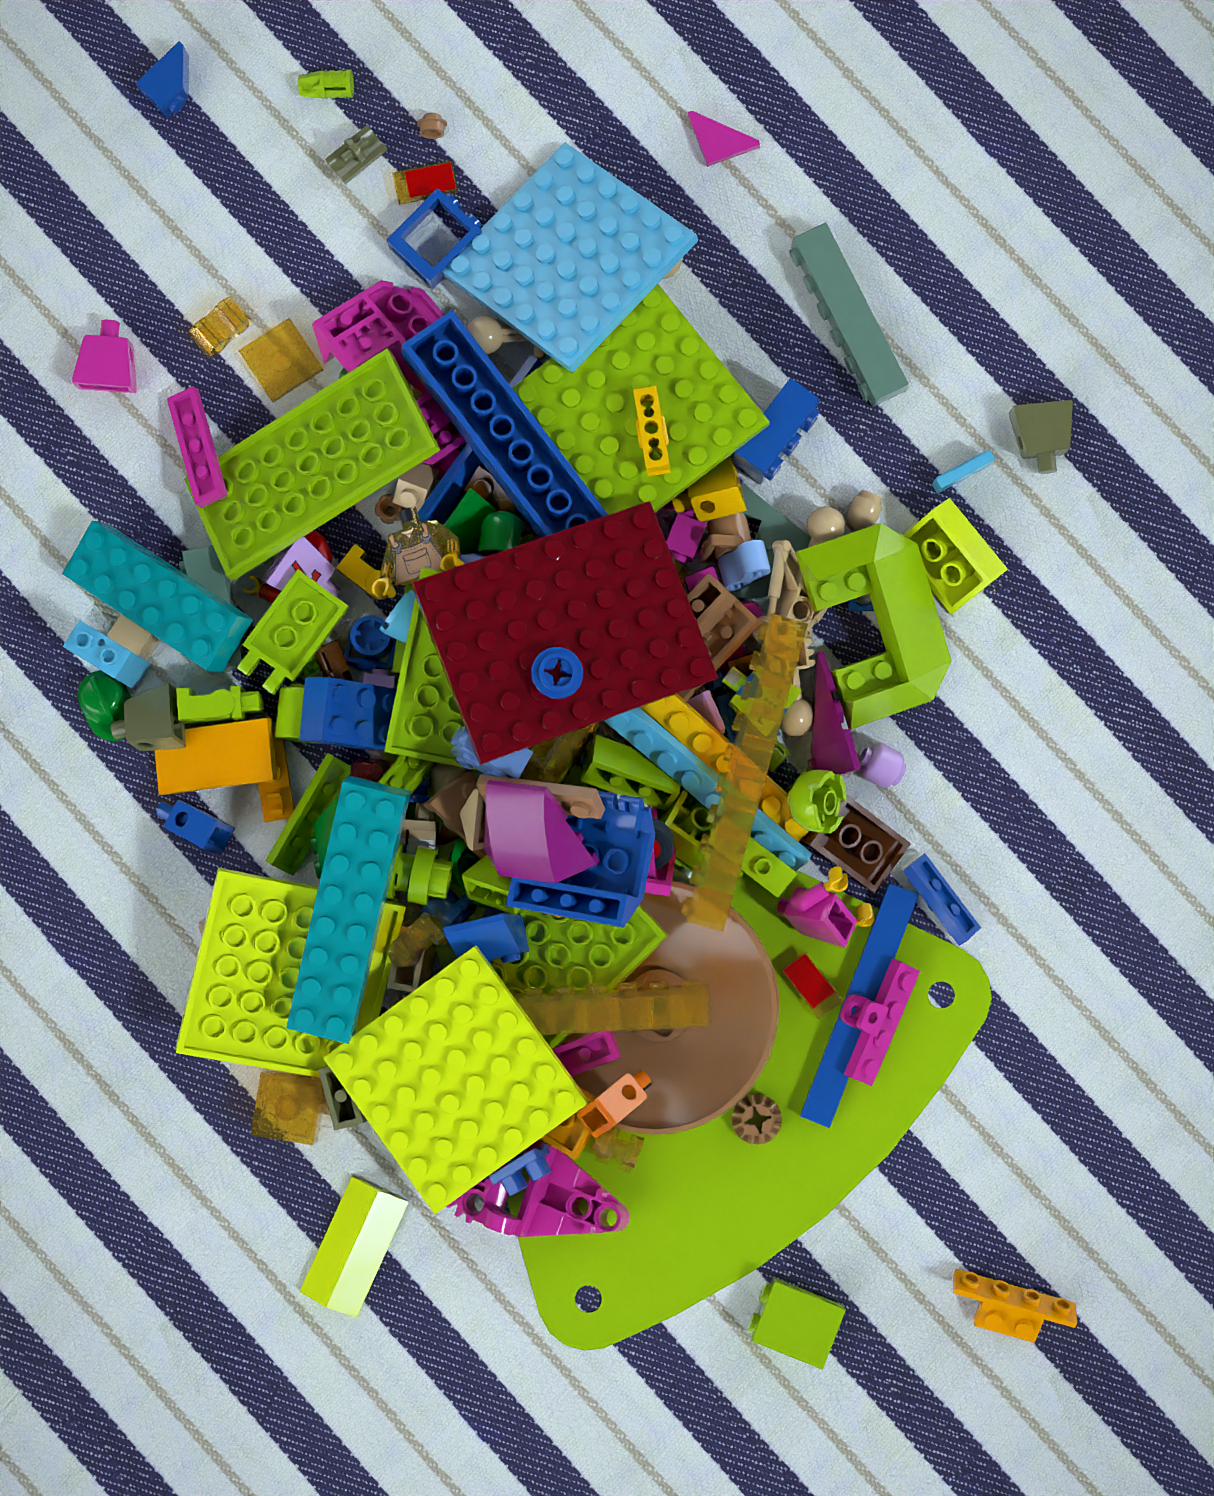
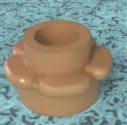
(432, 126)
(382, 512)

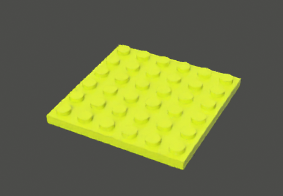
(251, 971)
(456, 1079)

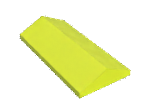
(354, 1247)

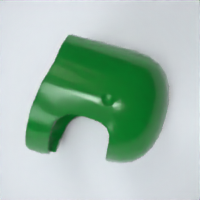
(500, 532)

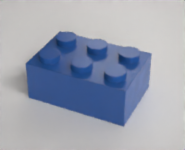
(788, 414)
(346, 713)

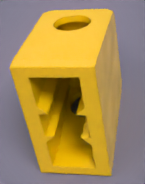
(713, 494)

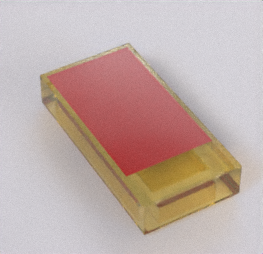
(421, 182)
(812, 985)

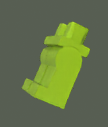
(218, 706)

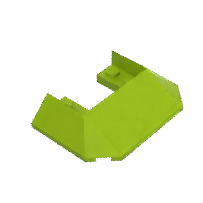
(894, 576)

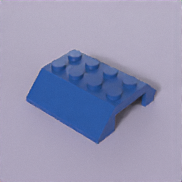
(613, 886)

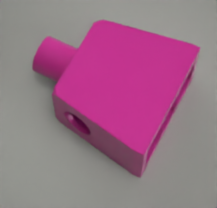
(106, 361)

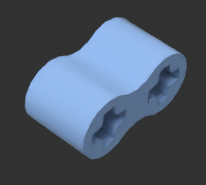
(744, 565)

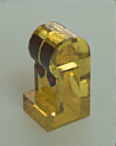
(410, 945)

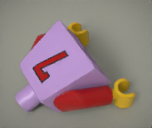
(309, 556)

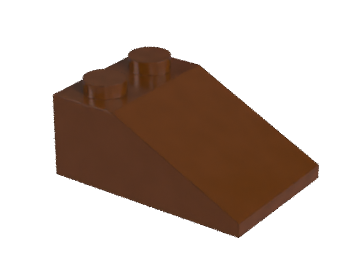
(860, 845)

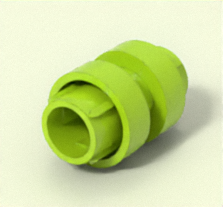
(420, 875)

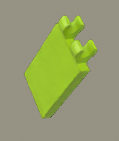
(292, 630)

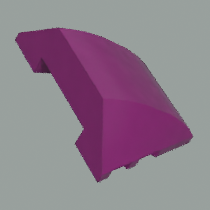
(530, 834)

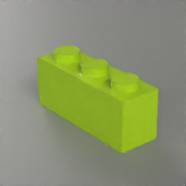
(628, 773)

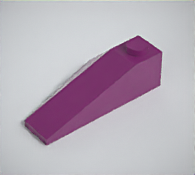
(830, 743)

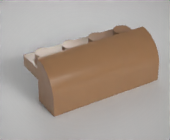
(722, 621)

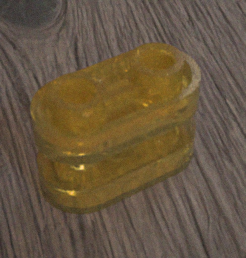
(610, 1146)

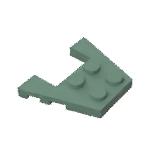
(771, 529)

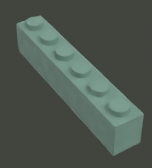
(848, 315)

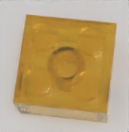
(288, 1107)

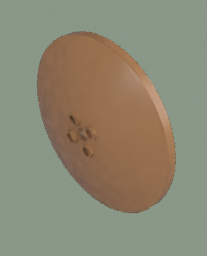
(696, 1069)

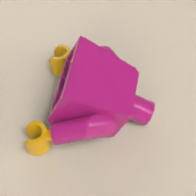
(822, 913)

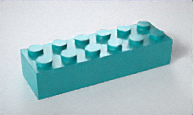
(157, 596)

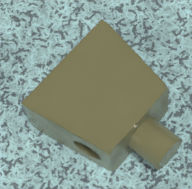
(1043, 431)
(151, 721)

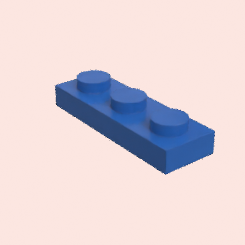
(941, 899)

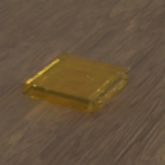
(281, 360)

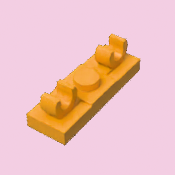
(277, 795)

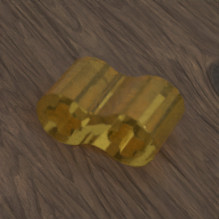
(220, 327)

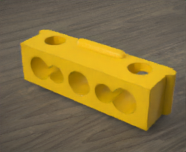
(645, 439)

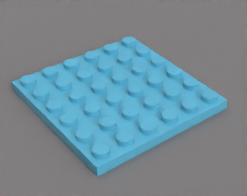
(570, 256)

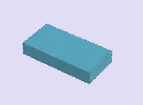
(963, 471)

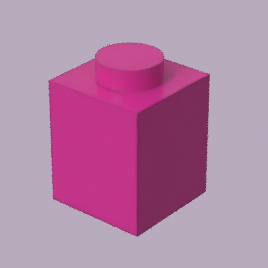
(685, 538)

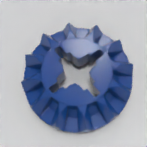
(568, 664)

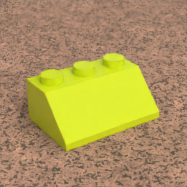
(954, 556)

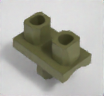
(356, 154)

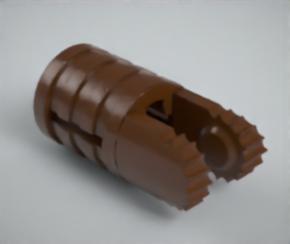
(332, 661)

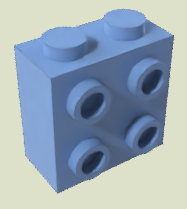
(508, 766)

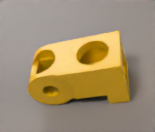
(359, 571)

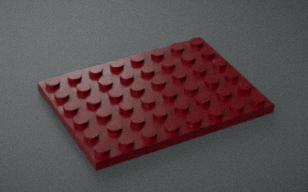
(588, 589)

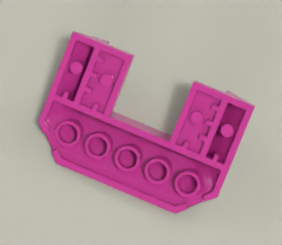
(381, 320)

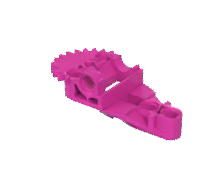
(548, 1203)

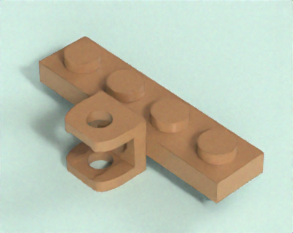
(574, 800)

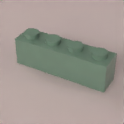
(206, 569)

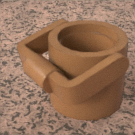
(724, 537)

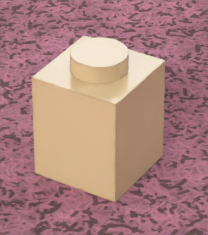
(415, 486)
(133, 637)

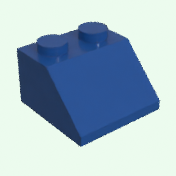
(496, 937)

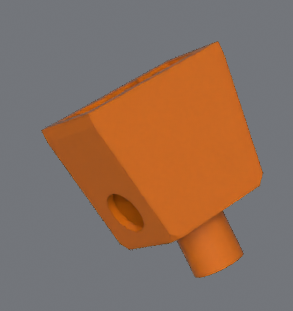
(615, 1103)

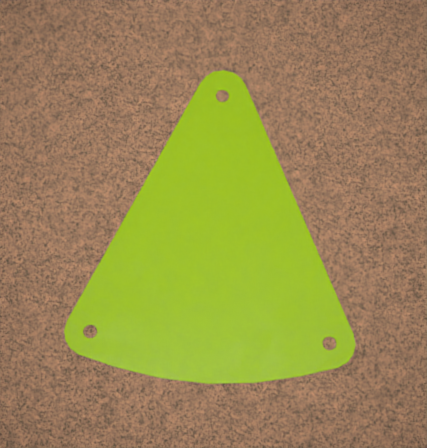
(720, 1207)

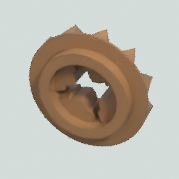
(764, 1106)

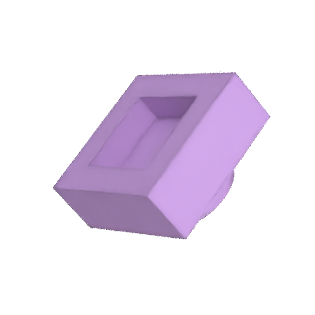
(380, 678)

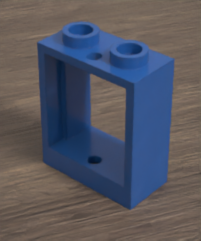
(432, 275)

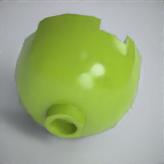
(817, 800)

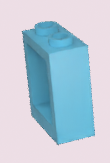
(107, 655)

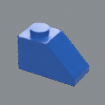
(168, 81)

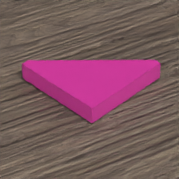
(718, 140)

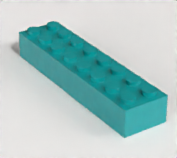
(348, 909)

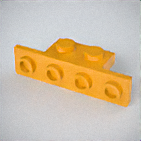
(1012, 1308)

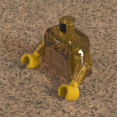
(415, 547)

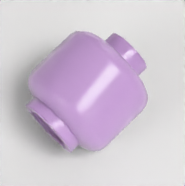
(882, 765)

